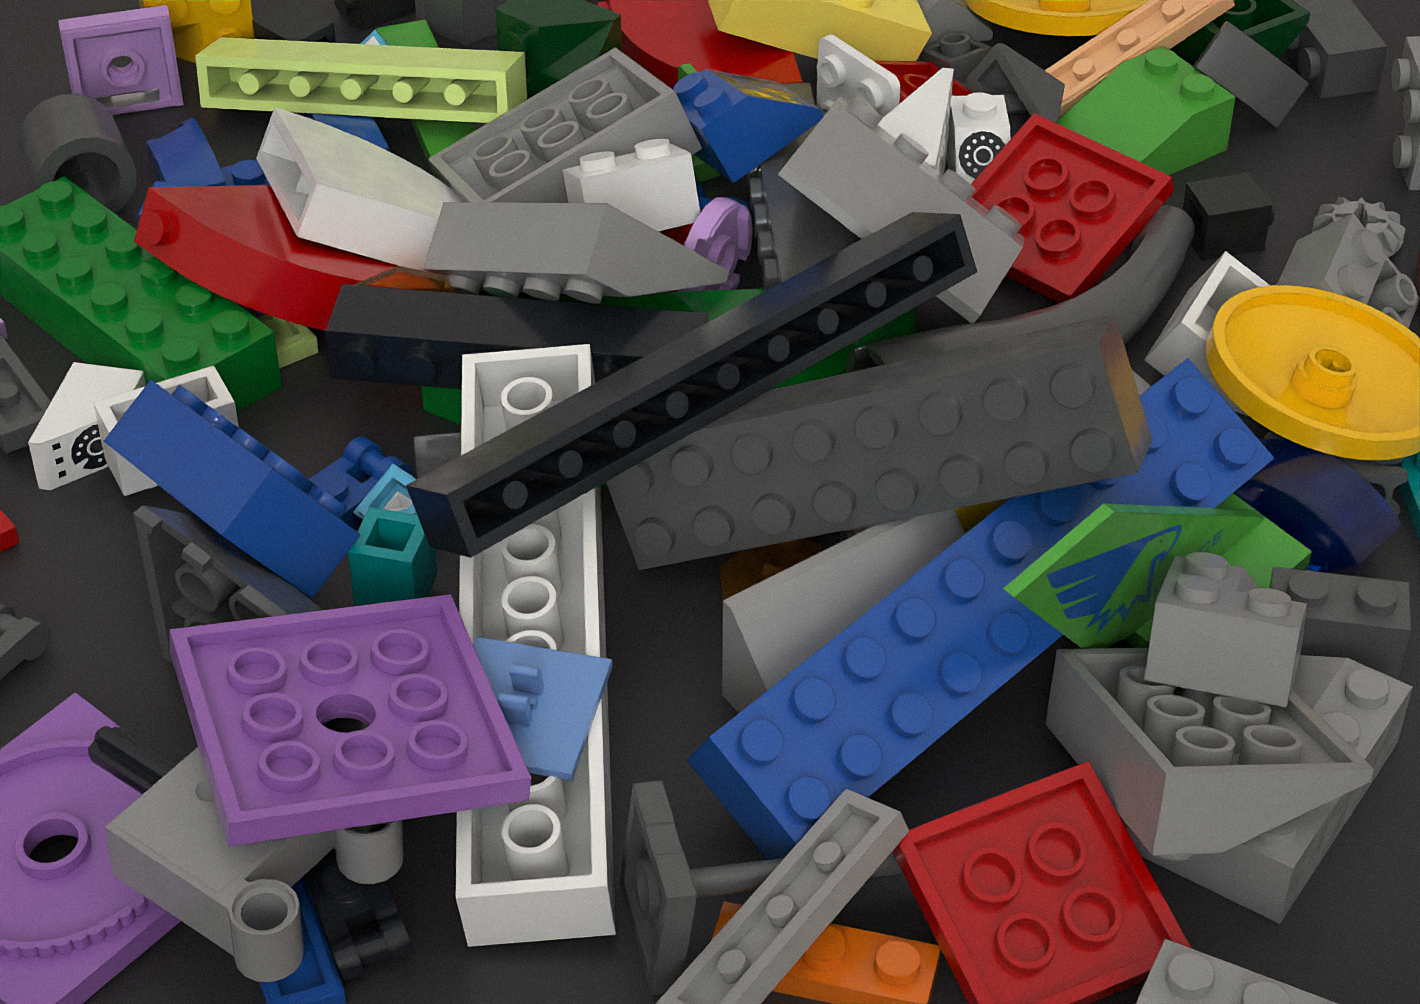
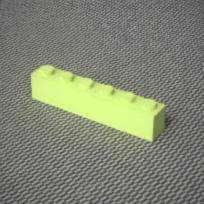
(361, 79)

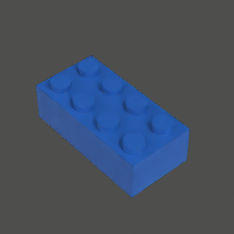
(235, 485)

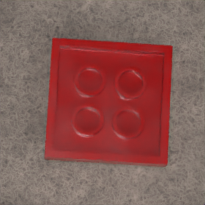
(1073, 203)
(1039, 894)

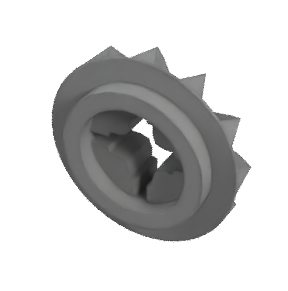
(1372, 216)

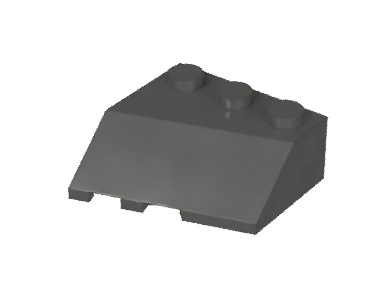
(205, 578)

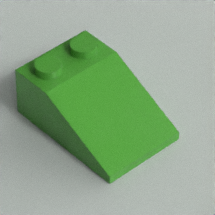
(1156, 112)

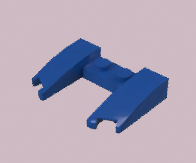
(188, 158)

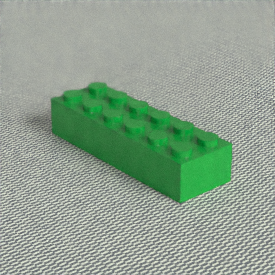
(119, 306)

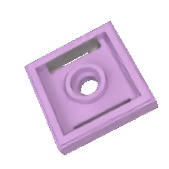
(140, 34)

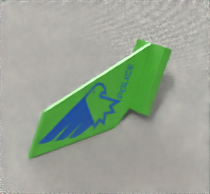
(1111, 567)

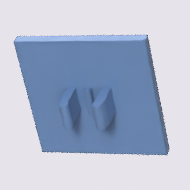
(545, 700)

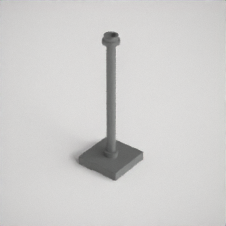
(664, 890)

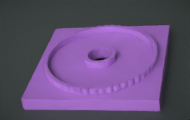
(397, 666)
(66, 920)

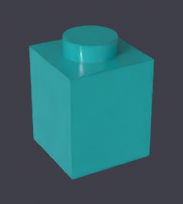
(391, 559)

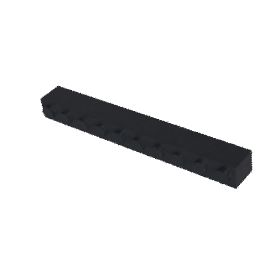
(688, 383)

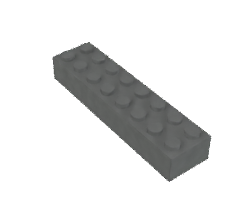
(892, 445)

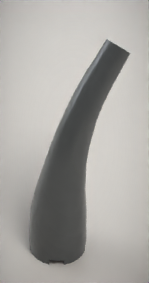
(1129, 294)

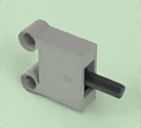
(237, 895)

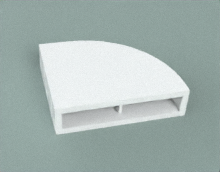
(351, 191)

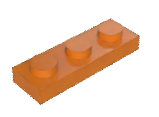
(858, 967)

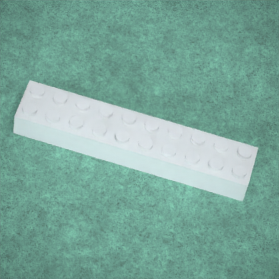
(546, 861)

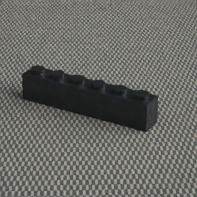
(423, 334)

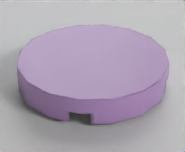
(722, 235)

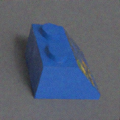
(742, 118)

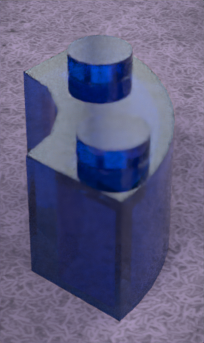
(1320, 505)

